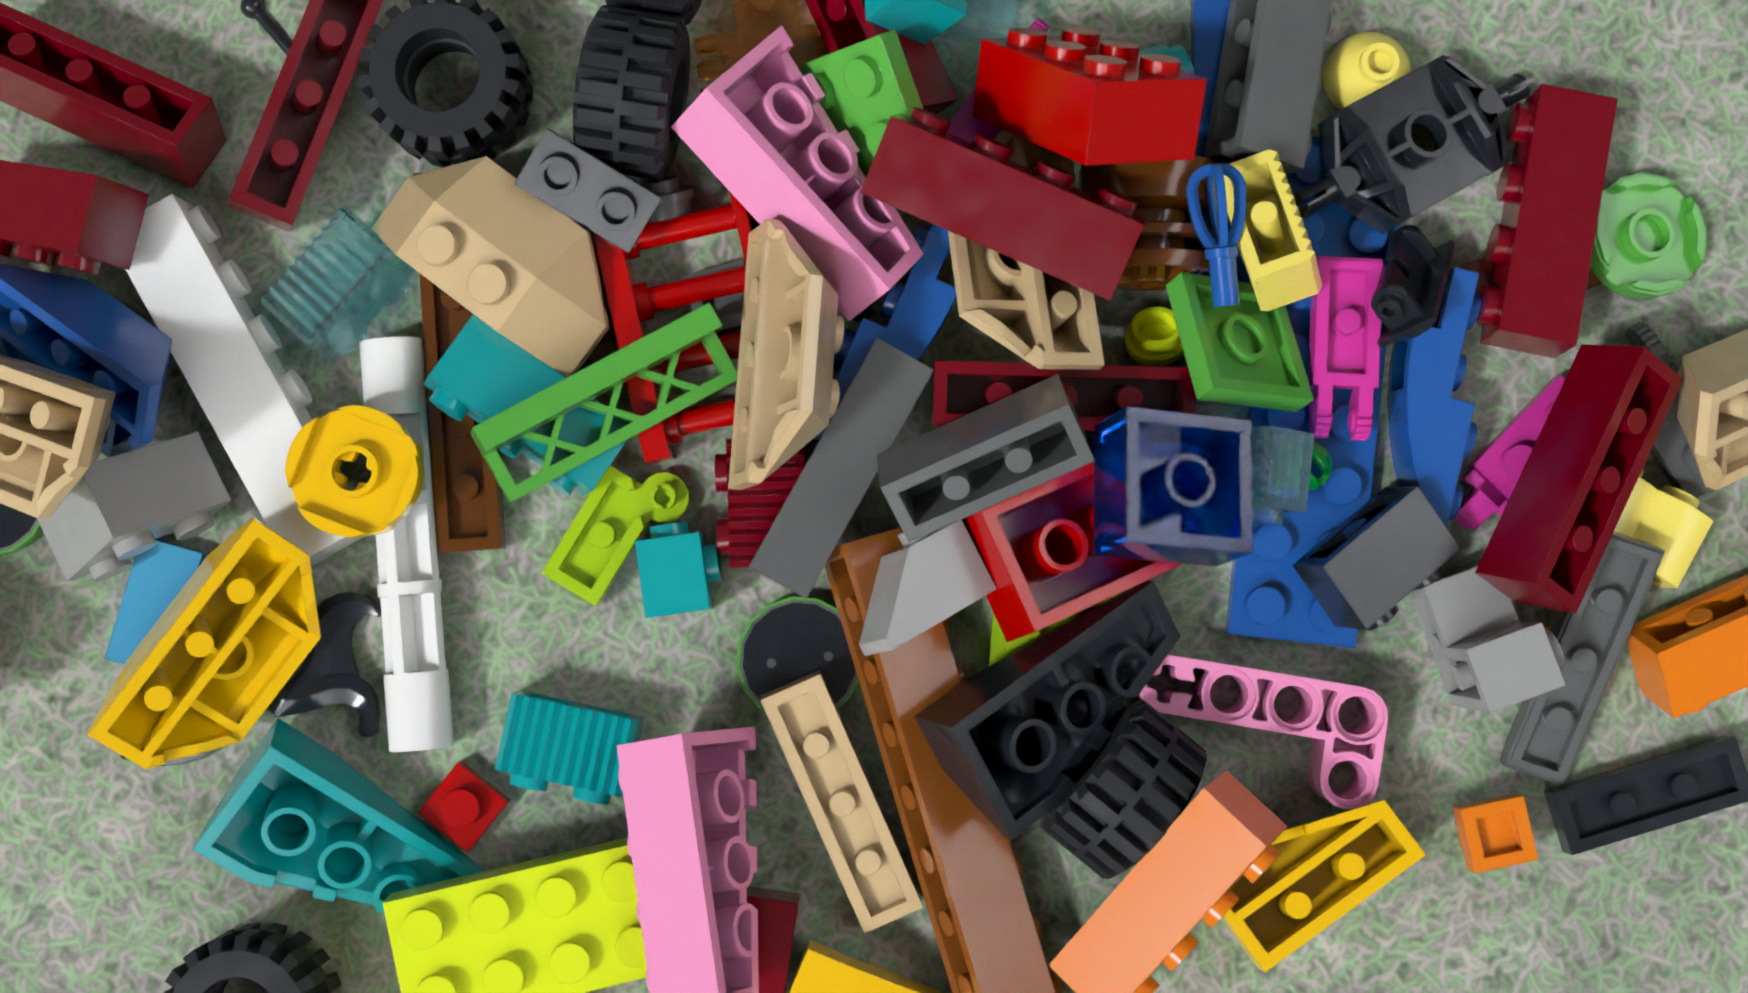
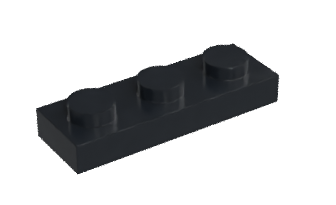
(1648, 794)

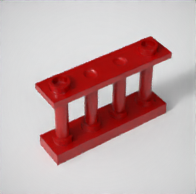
(635, 303)

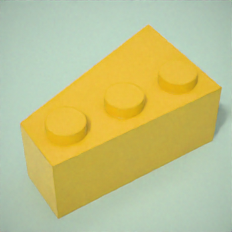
(1318, 878)

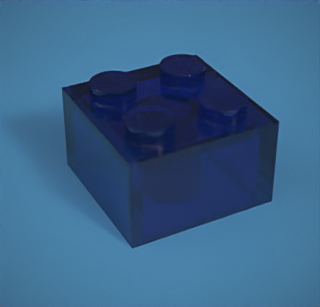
(1173, 487)

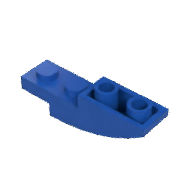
(914, 311)
(1426, 425)

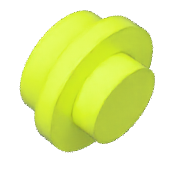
(1154, 337)

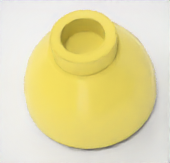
(1362, 66)

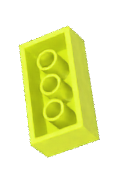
(522, 927)

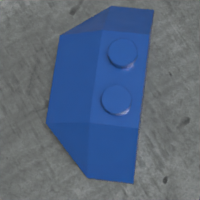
(90, 337)

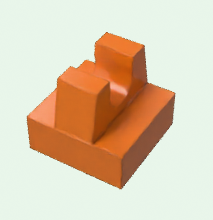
(1495, 833)

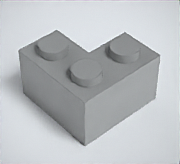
(132, 502)
(1482, 646)

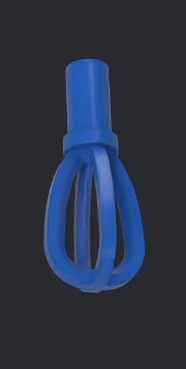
(1221, 246)

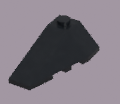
(1036, 714)

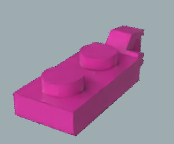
(1501, 462)

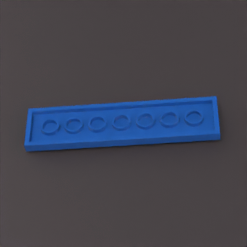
(1265, 589)

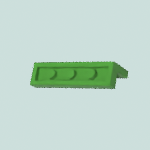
(596, 380)

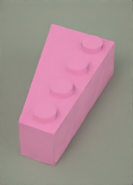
(788, 163)
(693, 859)

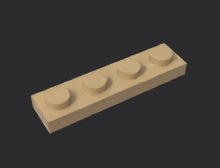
(841, 801)

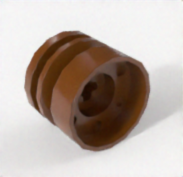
(1167, 240)

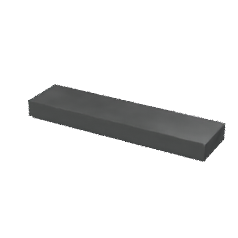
(841, 468)
(1554, 724)

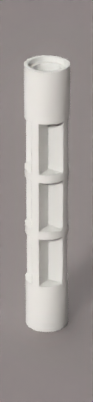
(408, 563)

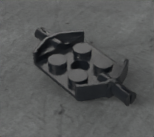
(1379, 170)

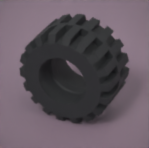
(413, 41)
(632, 89)
(1127, 791)
(256, 954)

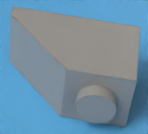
(923, 586)

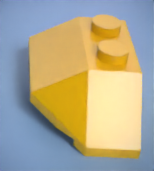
(215, 652)

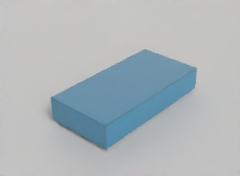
(150, 589)

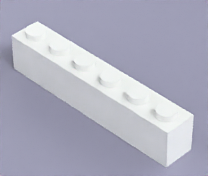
(228, 360)

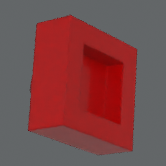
(464, 806)

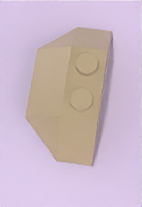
(502, 258)
(1021, 306)
(783, 356)
(1716, 409)
(47, 434)

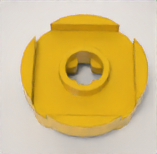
(339, 437)

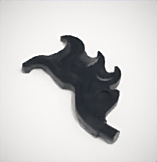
(328, 671)

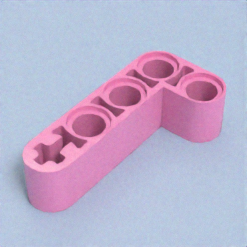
(1316, 719)

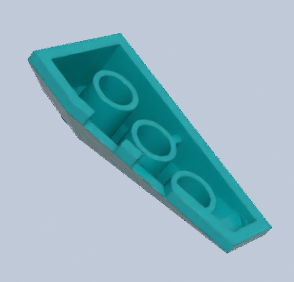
(322, 827)

